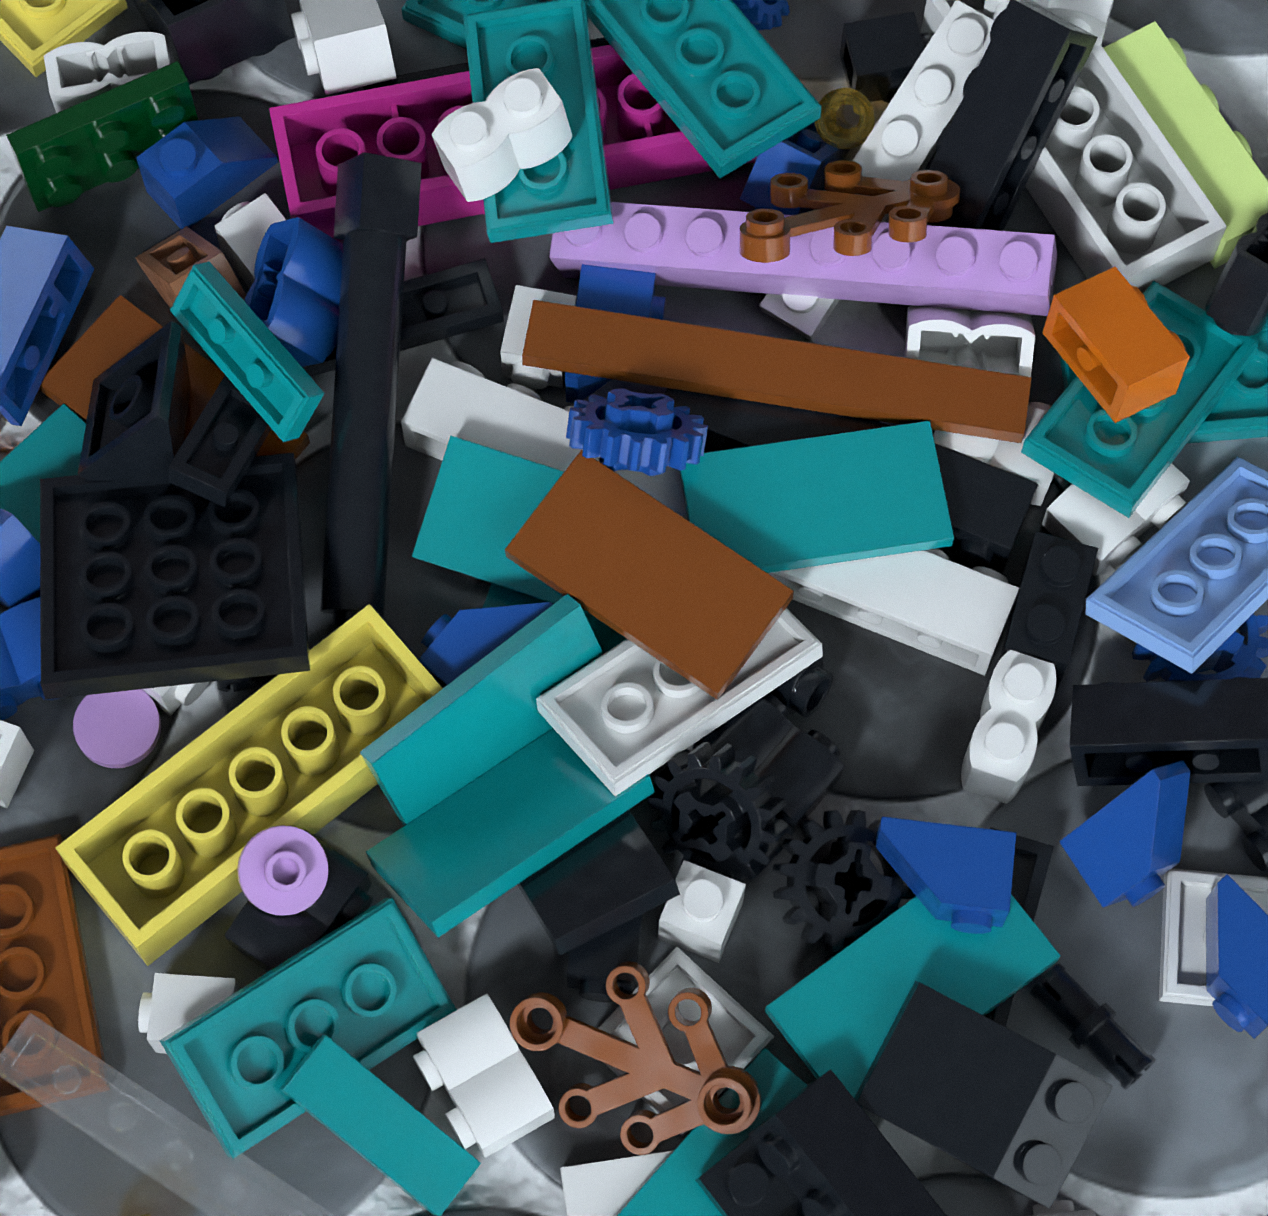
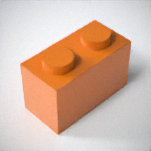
(1115, 344)

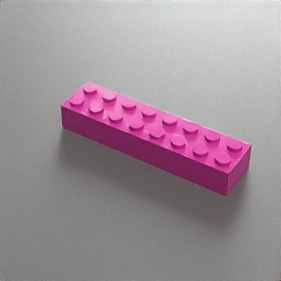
(399, 123)

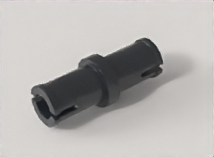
(1092, 1026)

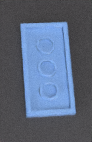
(1196, 573)

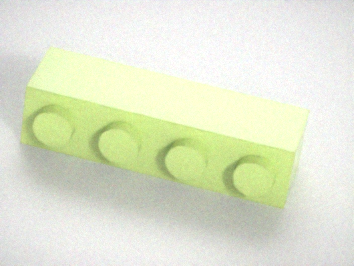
(1195, 130)

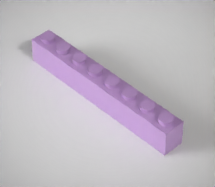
(703, 251)

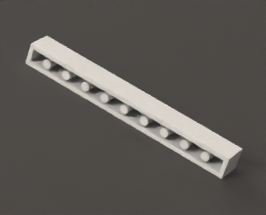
(902, 596)

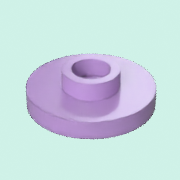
(117, 727)
(282, 870)

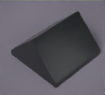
(138, 412)

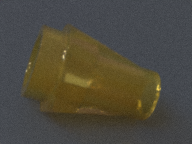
(832, 124)

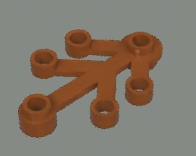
(855, 218)
(647, 1064)

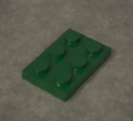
(100, 136)

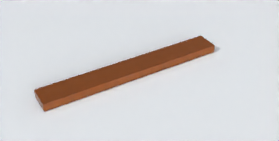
(776, 371)

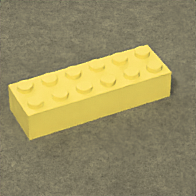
(281, 757)

